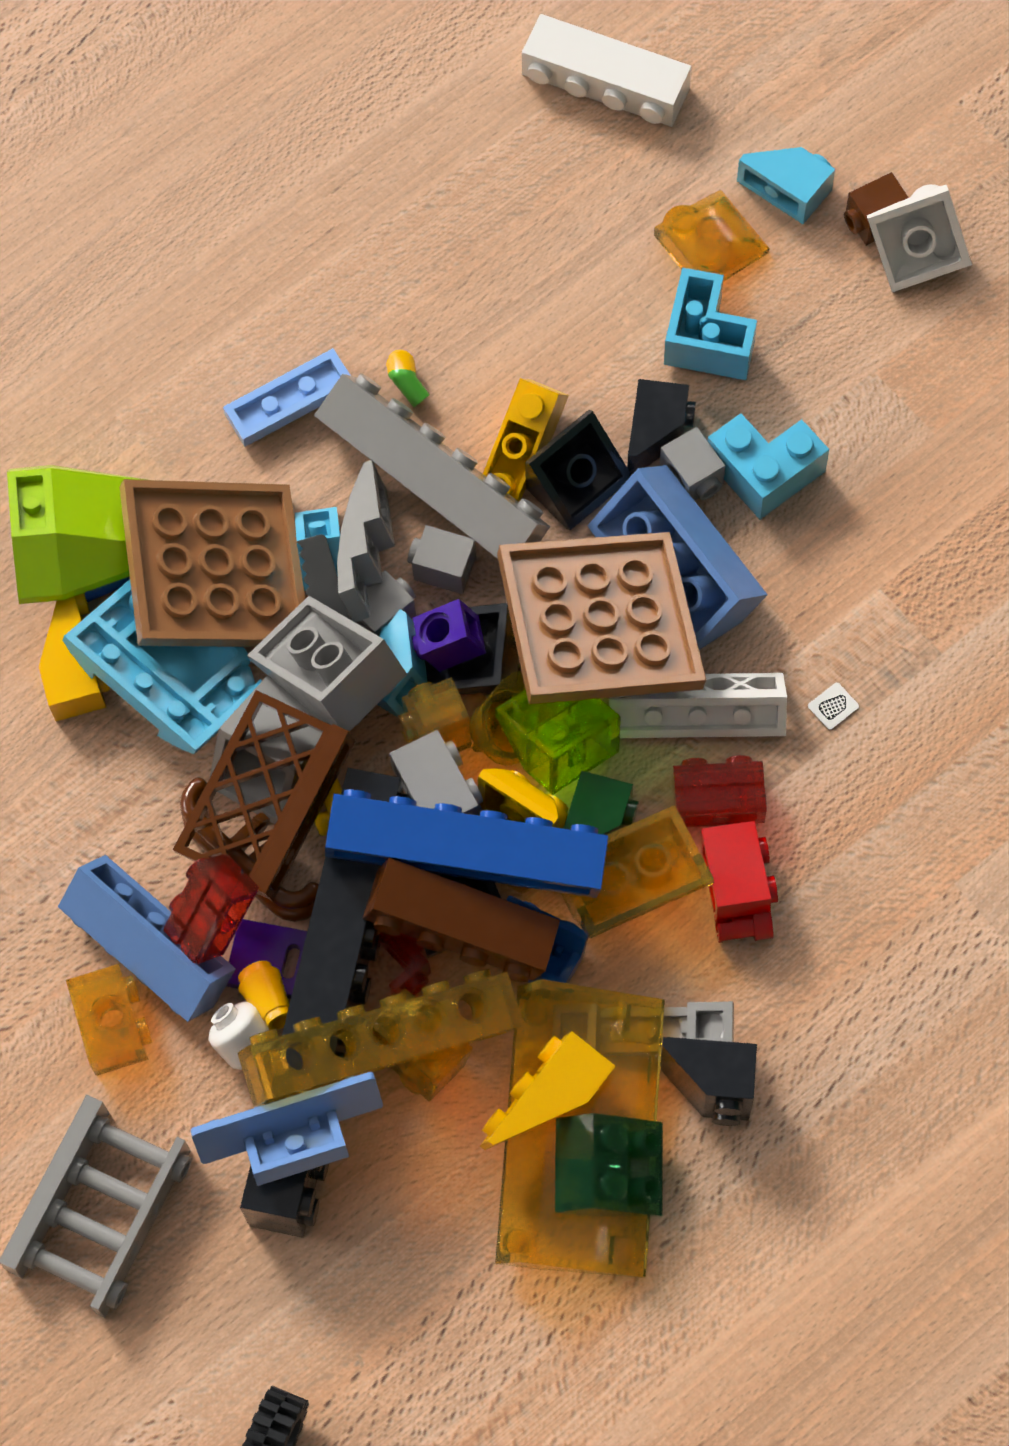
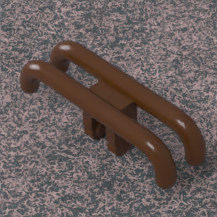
(287, 904)

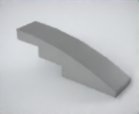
(362, 536)

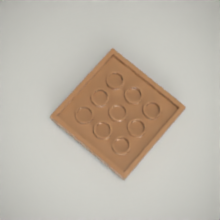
(210, 561)
(600, 618)

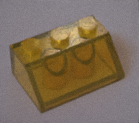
(643, 871)

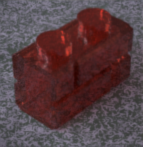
(719, 791)
(210, 907)

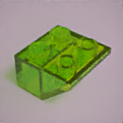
(559, 737)

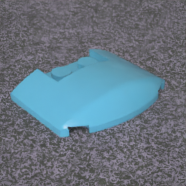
(176, 688)

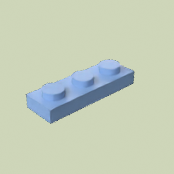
(284, 398)

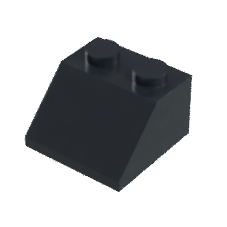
(712, 1076)

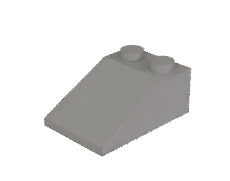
(328, 663)

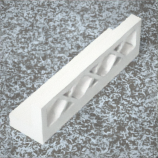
(745, 708)

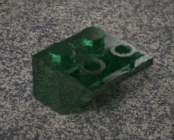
(608, 1166)

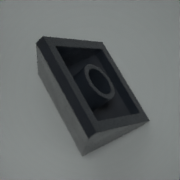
(576, 471)

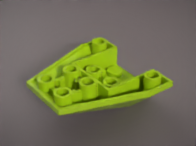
(65, 531)

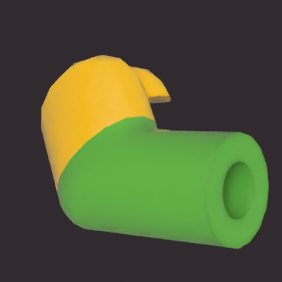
(403, 374)

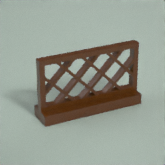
(302, 804)

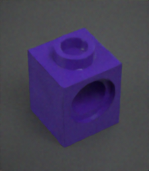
(463, 637)

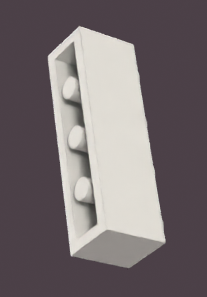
(606, 70)

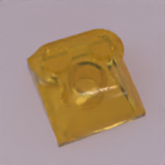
(710, 236)

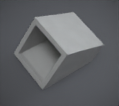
(273, 749)

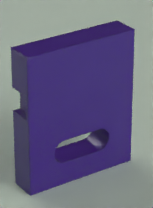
(265, 942)

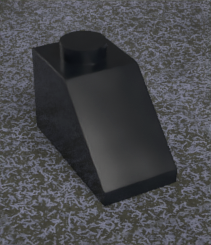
(658, 418)

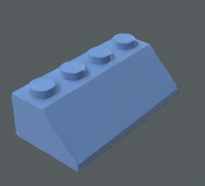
(713, 577)

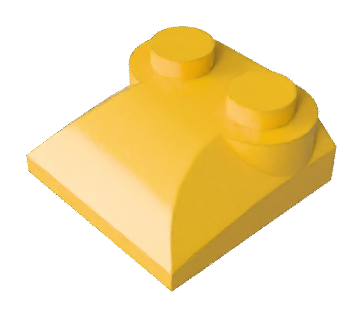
(518, 798)

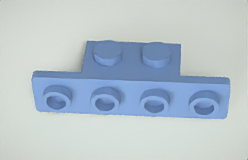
(290, 1132)

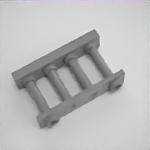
(71, 1167)

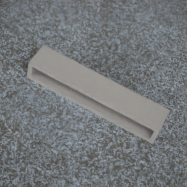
(429, 467)

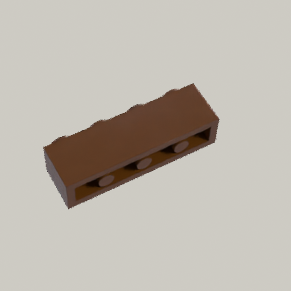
(460, 920)

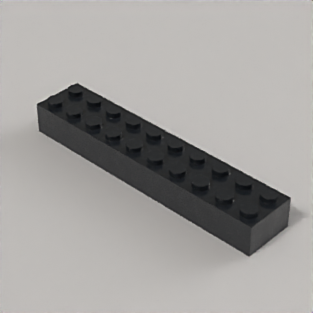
(327, 981)

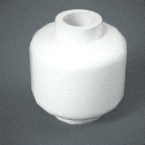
(233, 1028)

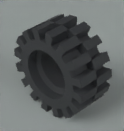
(277, 1419)

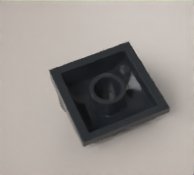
(487, 670)

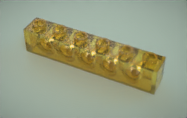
(273, 1079)

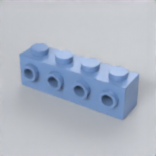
(131, 927)

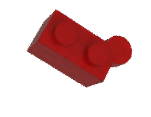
(740, 887)

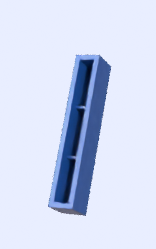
(467, 844)

